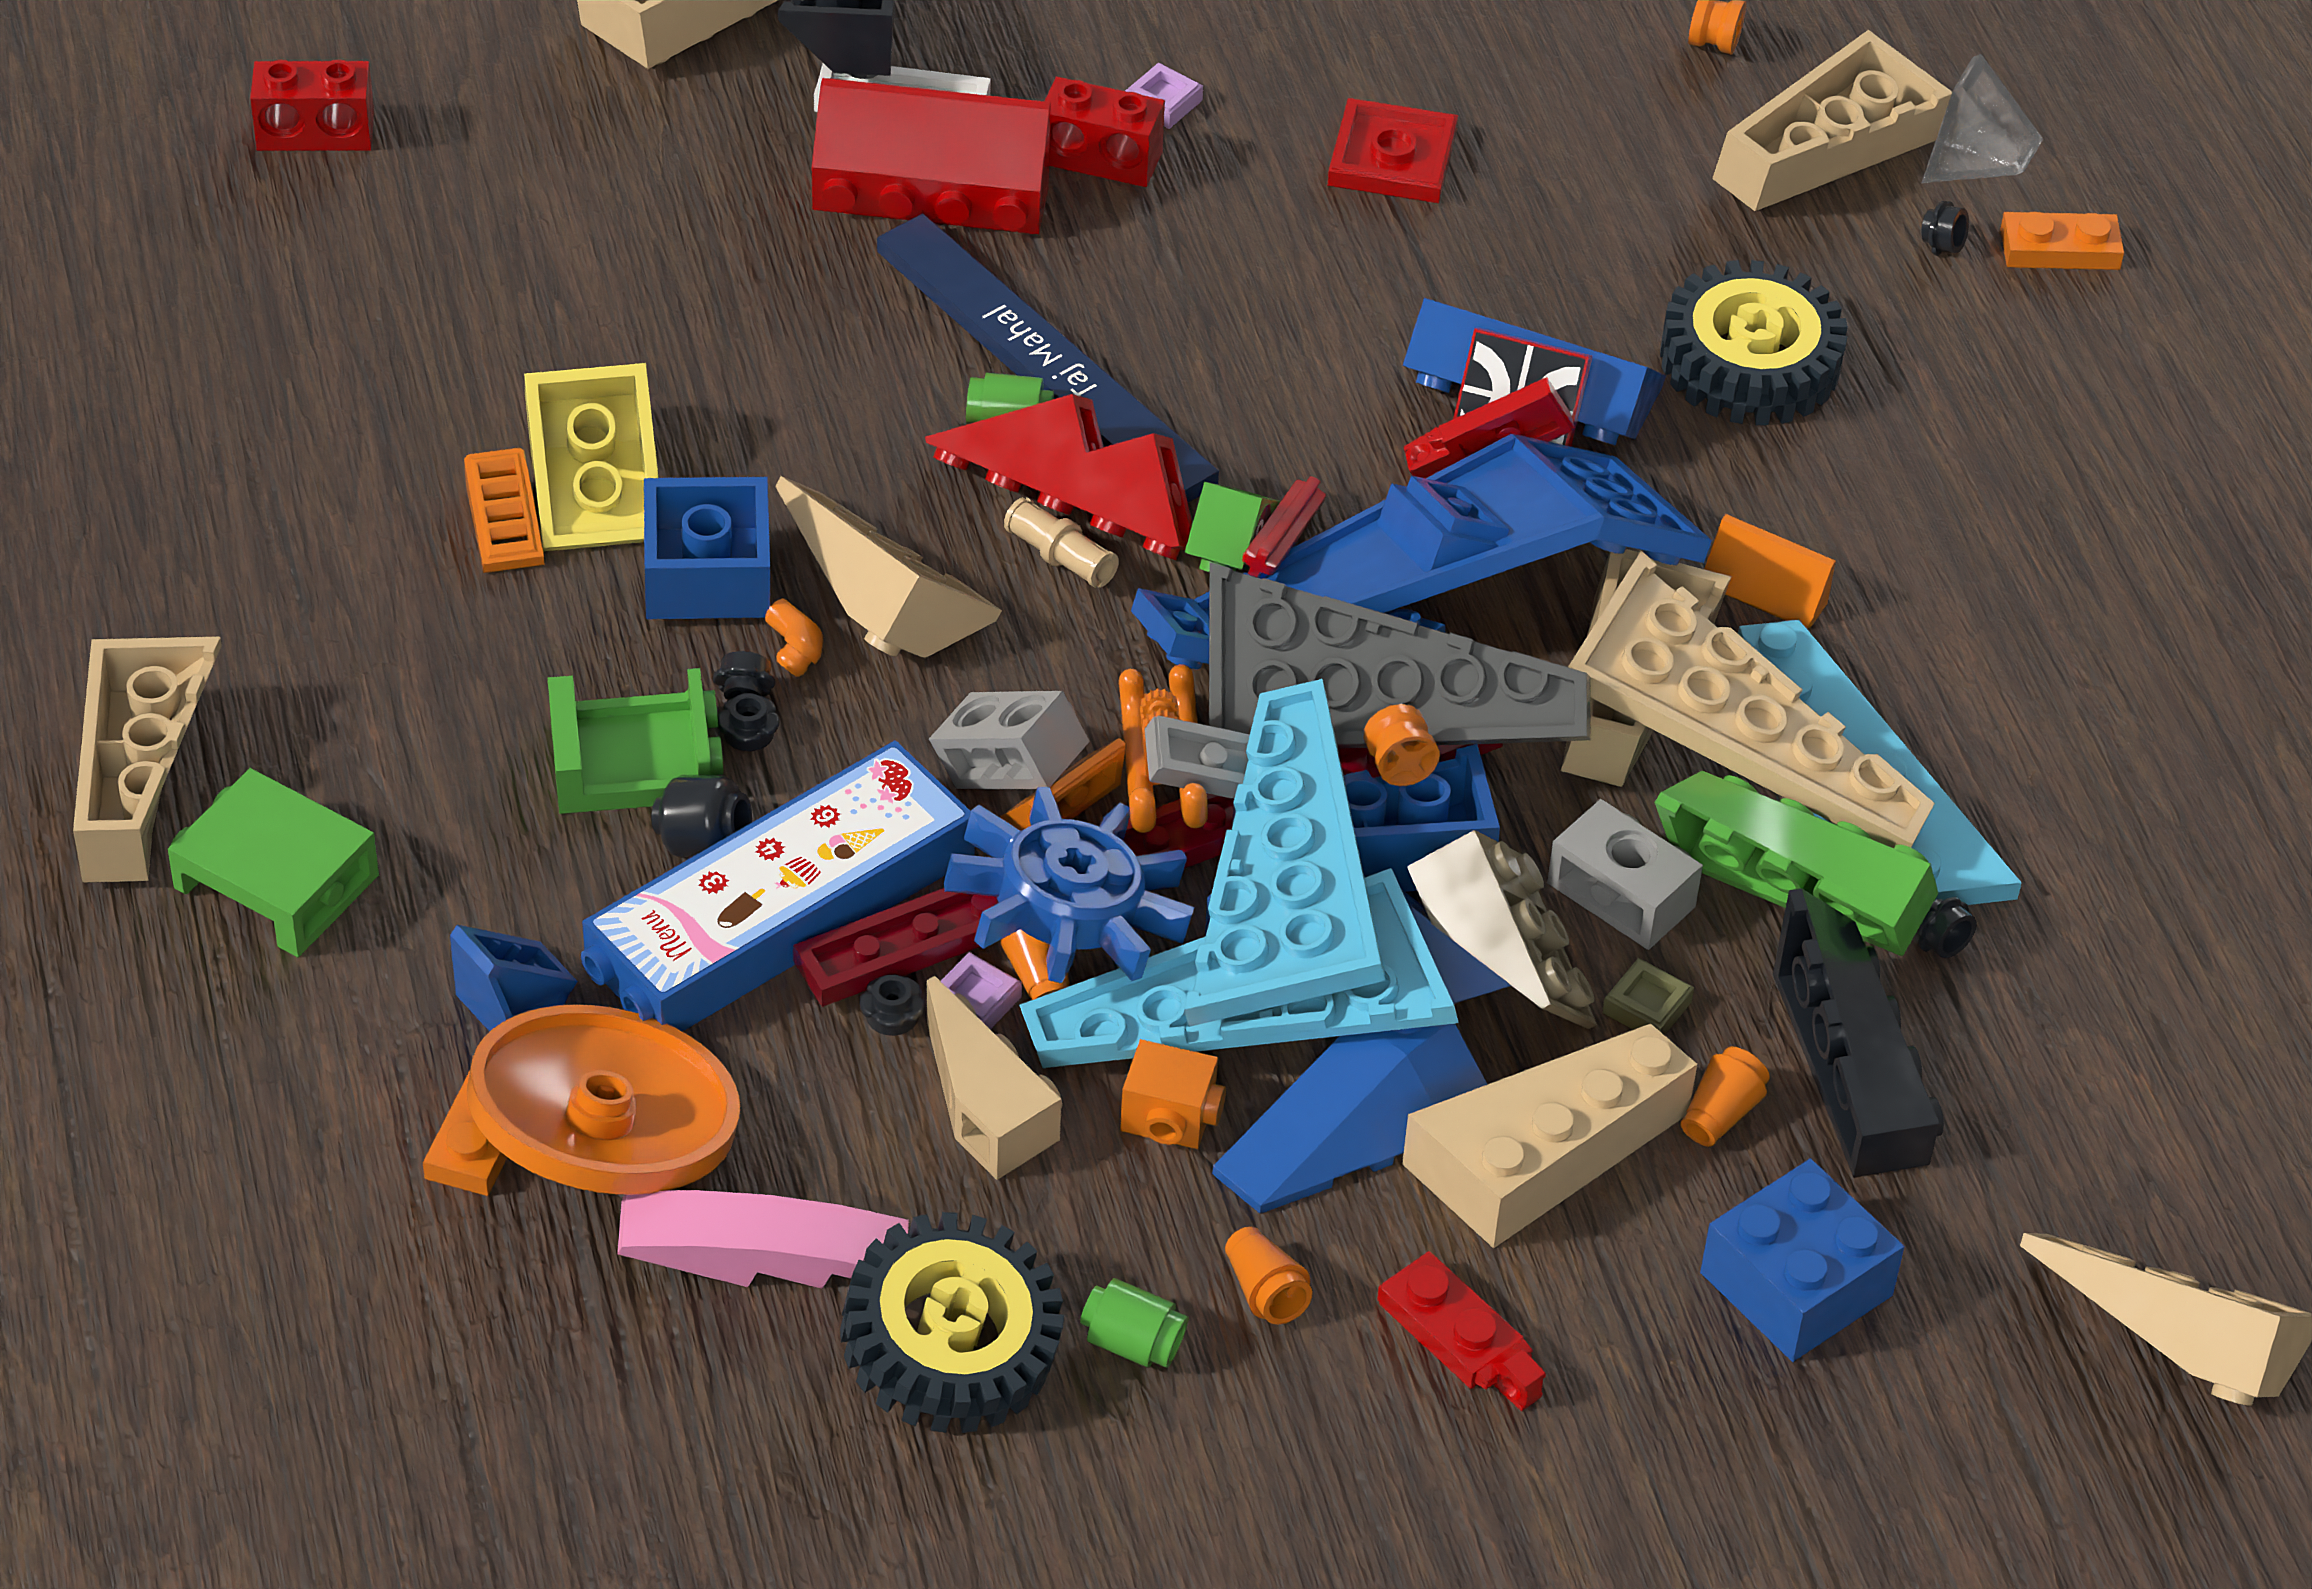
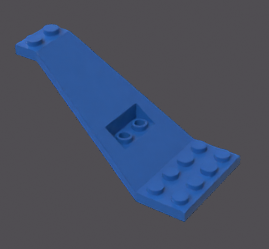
(1456, 528)

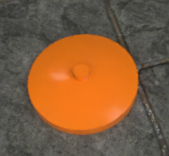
(603, 1099)

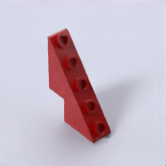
(1063, 457)

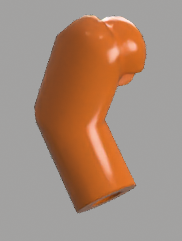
(801, 634)

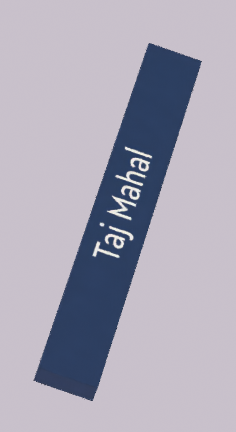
(1026, 339)

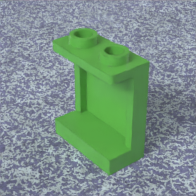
(629, 747)
(276, 857)

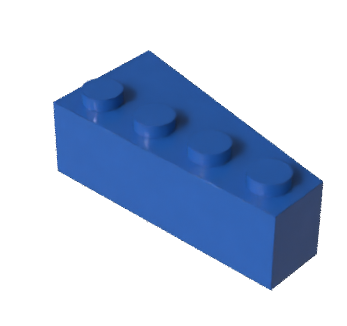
(1412, 821)

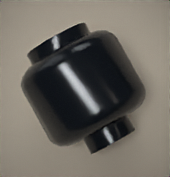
(699, 813)

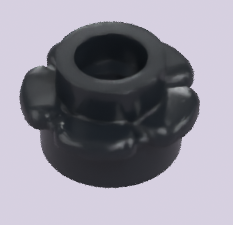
(1945, 228)
(744, 673)
(748, 721)
(1947, 927)
(892, 1004)

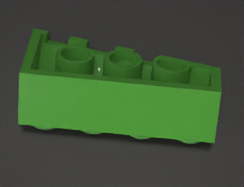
(1784, 847)

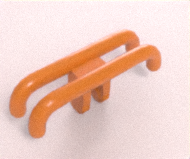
(1136, 713)

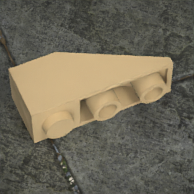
(991, 1095)

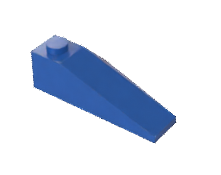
(1347, 1113)

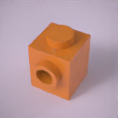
(1171, 1094)

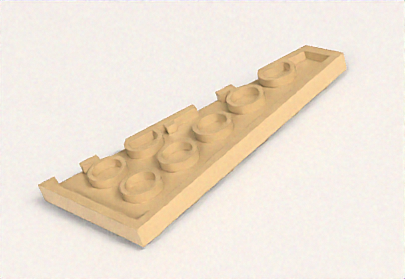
(1729, 703)

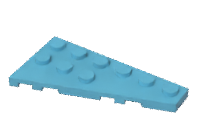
(1957, 852)
(1290, 875)
(1111, 1013)

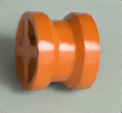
(1717, 24)
(1401, 745)

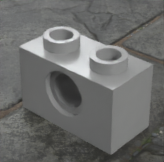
(1624, 873)

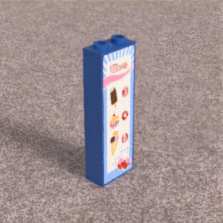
(793, 874)

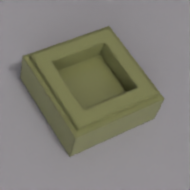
(1648, 997)

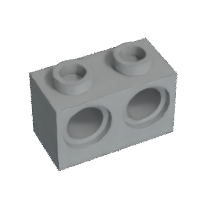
(1009, 740)

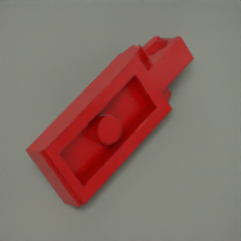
(1528, 412)
(1462, 1330)

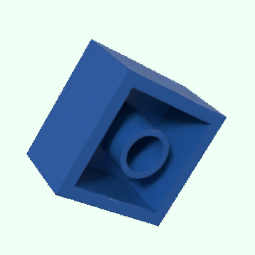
(706, 547)
(1801, 1259)

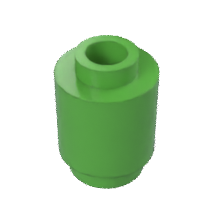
(1003, 394)
(1134, 1323)

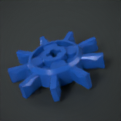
(1070, 885)

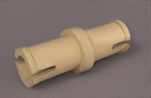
(1061, 542)

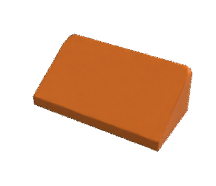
(1771, 571)
(1078, 785)

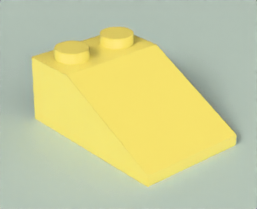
(590, 454)

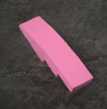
(746, 1233)

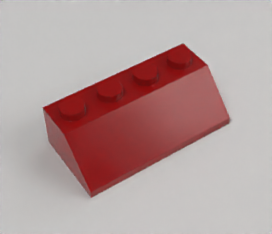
(931, 155)

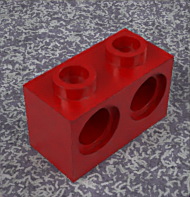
(312, 105)
(1105, 131)

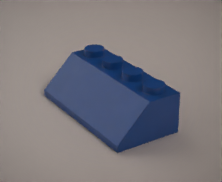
(1615, 393)

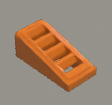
(495, 477)

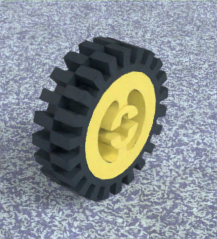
(1747, 367)
(937, 1365)

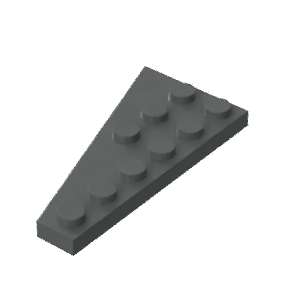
(1369, 660)

